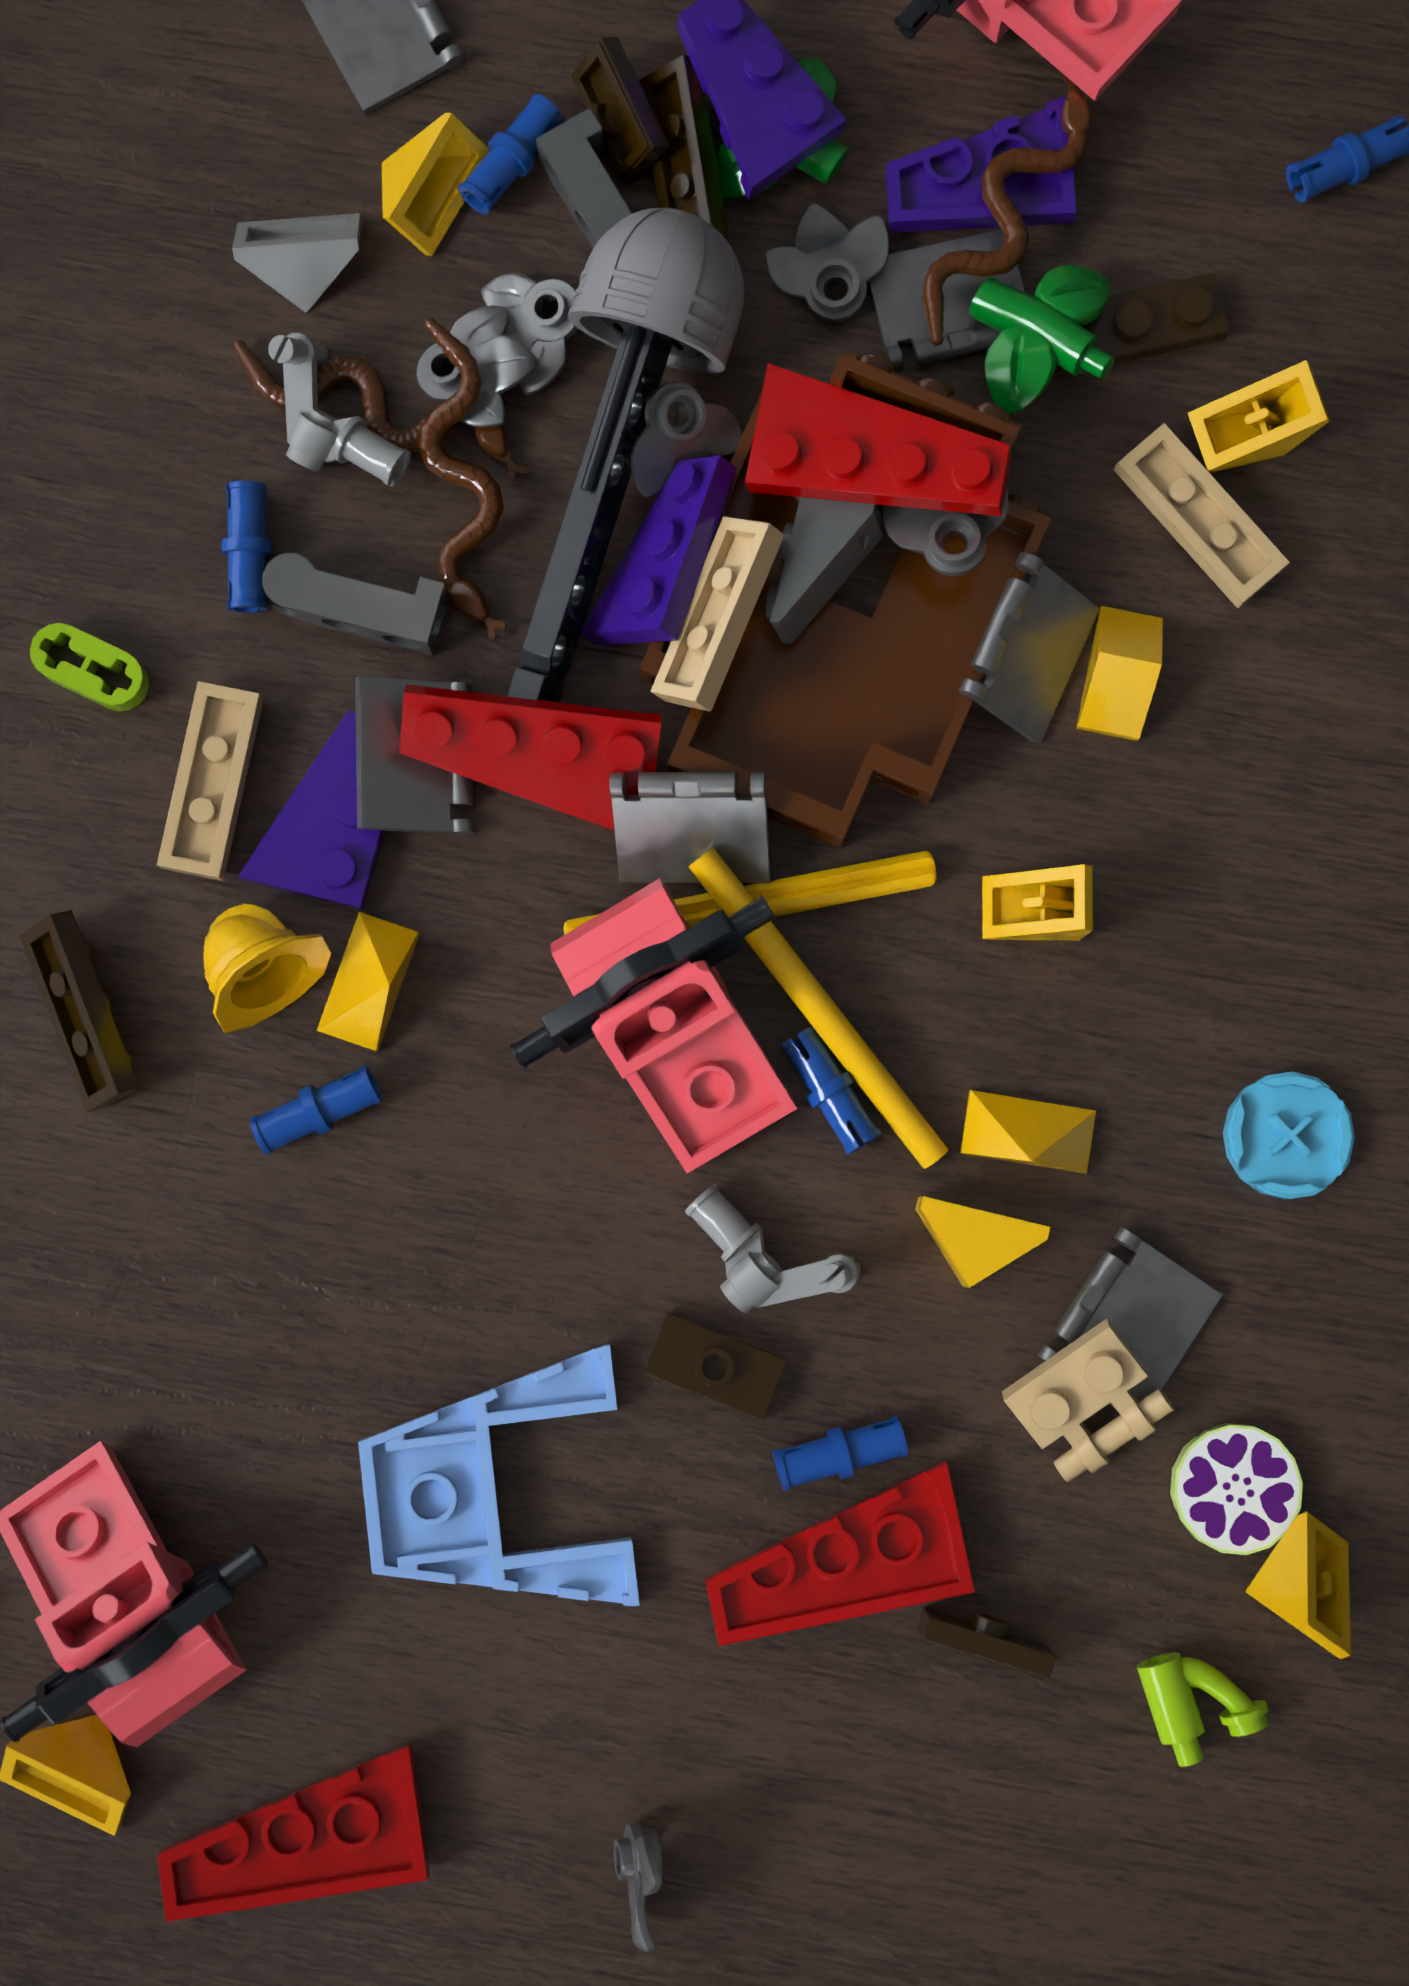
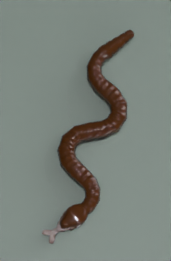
(1075, 124)
(374, 403)
(463, 593)

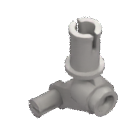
(319, 436)
(754, 1275)

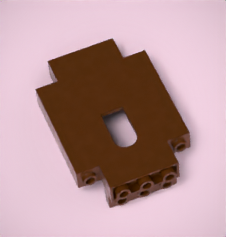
(855, 690)

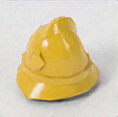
(258, 965)

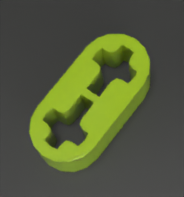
(95, 655)

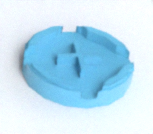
(1288, 1135)

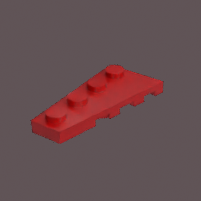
(862, 450)
(532, 746)
(859, 1562)
(314, 1843)

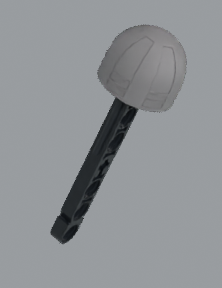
(663, 296)

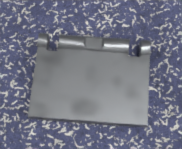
(385, 45)
(900, 308)
(1030, 648)
(395, 788)
(683, 818)
(1149, 1304)

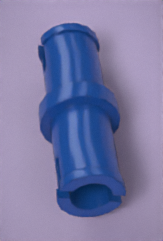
(509, 155)
(1348, 159)
(246, 546)
(830, 1090)
(316, 1109)
(840, 1453)

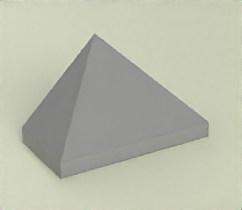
(298, 253)

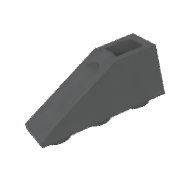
(818, 557)

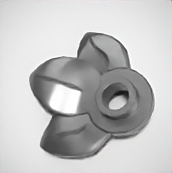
(828, 257)
(541, 336)
(500, 361)
(698, 433)
(929, 530)
(640, 1862)

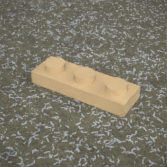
(1201, 515)
(718, 613)
(210, 781)

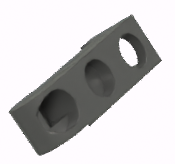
(579, 176)
(357, 605)

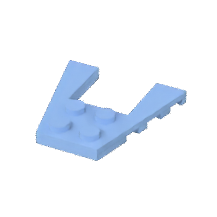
(437, 1501)

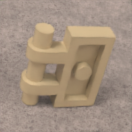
(1076, 1385)

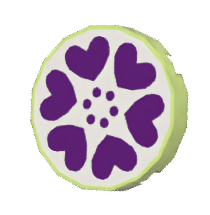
(1236, 1488)

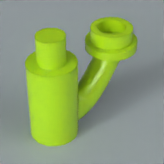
(1168, 1690)

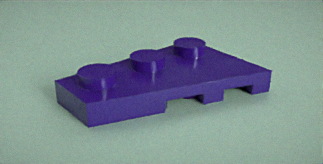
(761, 94)
(943, 182)
(665, 559)
(315, 838)

